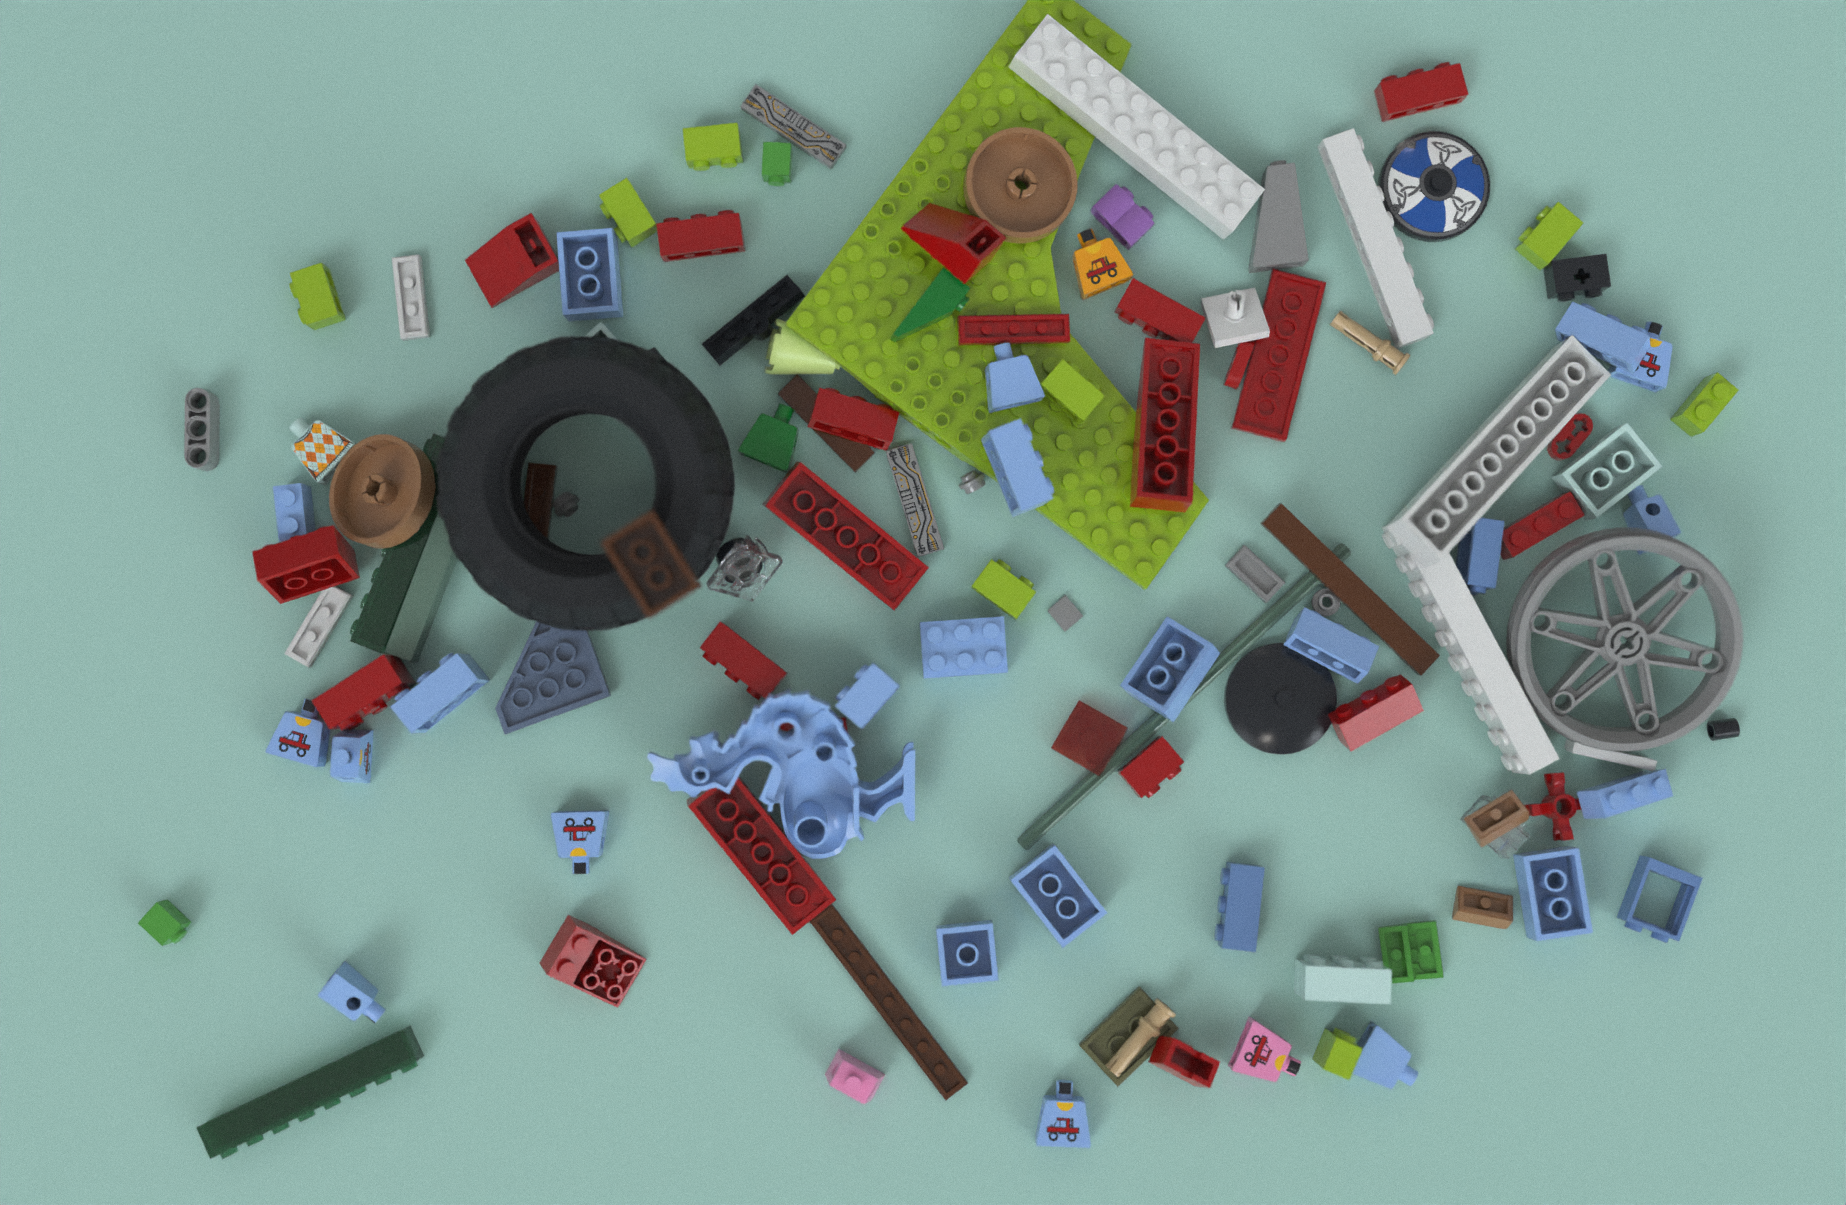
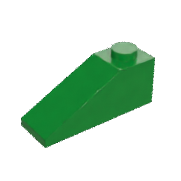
(935, 304)

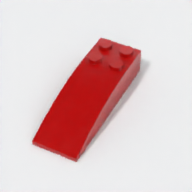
(1165, 426)
(845, 535)
(762, 853)

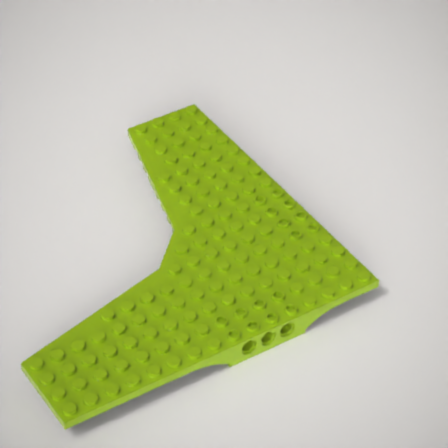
(944, 383)

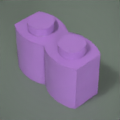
(1122, 216)

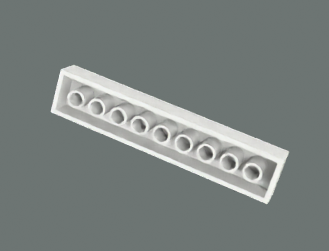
(1136, 127)
(1498, 452)
(1477, 660)

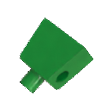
(772, 440)

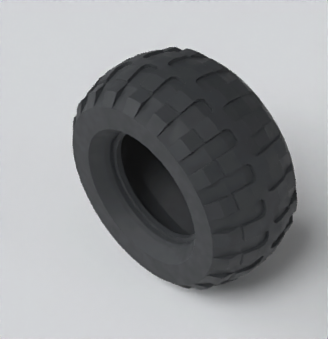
(500, 424)

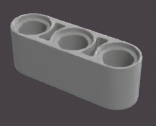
(209, 440)

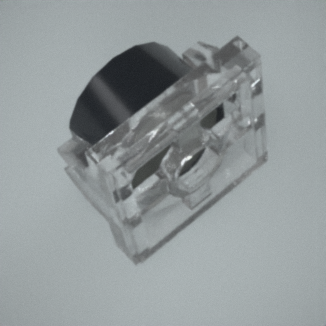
(740, 568)

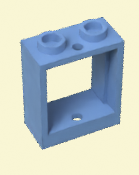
(1480, 555)
(1682, 906)

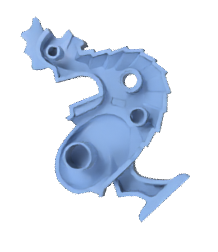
(809, 774)

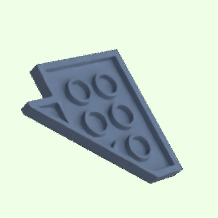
(551, 678)

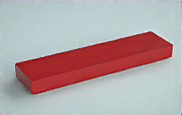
(1013, 329)

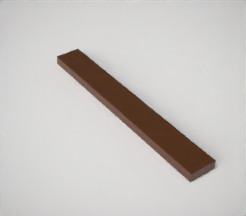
(1349, 589)
(889, 1002)

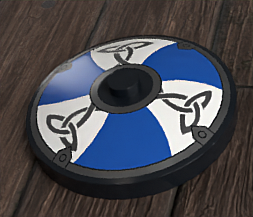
(1434, 186)

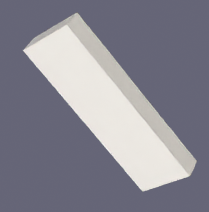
(410, 297)
(318, 625)
(1612, 756)

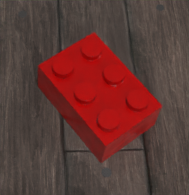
(305, 564)
(363, 693)

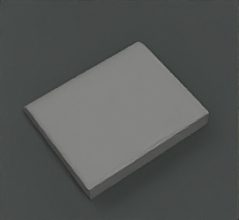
(1065, 613)

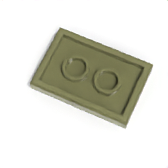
(1116, 1028)

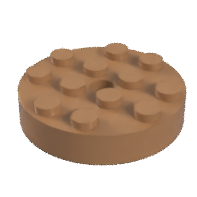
(1024, 157)
(382, 491)

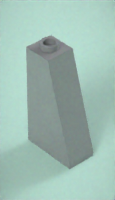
(1279, 224)

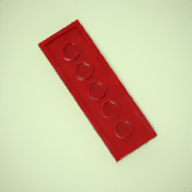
(1280, 359)

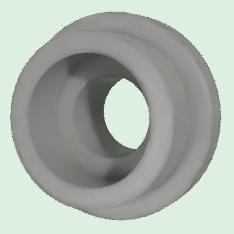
(972, 481)
(566, 504)
(1318, 606)

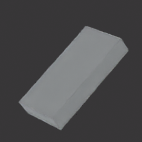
(1255, 574)

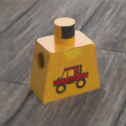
(1098, 265)

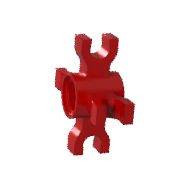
(1569, 805)

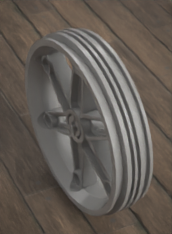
(1656, 731)

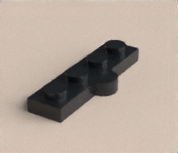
(754, 320)

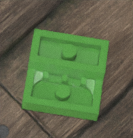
(1411, 951)

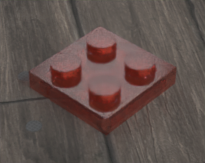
(1089, 738)

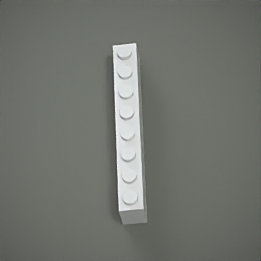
(1375, 238)

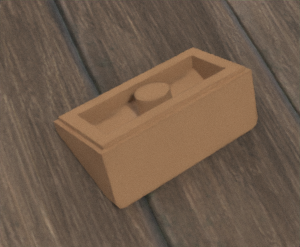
(1497, 818)
(1483, 907)

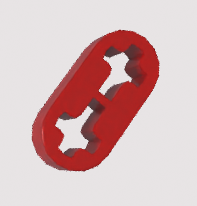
(1238, 364)
(1575, 440)

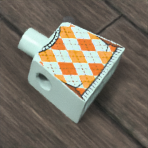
(319, 448)

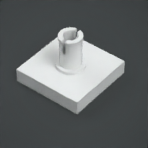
(1235, 317)

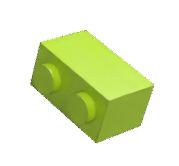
(713, 146)
(628, 212)
(1549, 235)
(316, 296)
(1071, 391)
(1704, 404)
(1004, 588)
(1337, 1052)

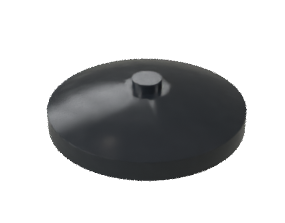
(1279, 699)

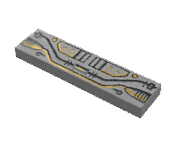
(793, 126)
(914, 500)

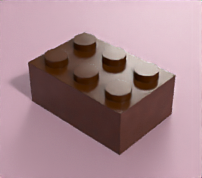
(651, 563)

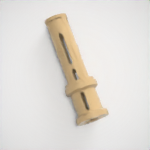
(1380, 349)
(1148, 1027)

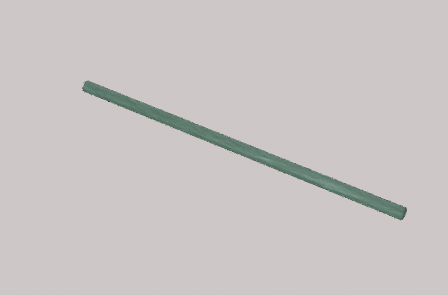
(1157, 721)

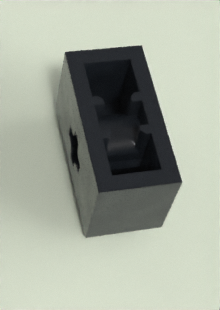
(1590, 269)

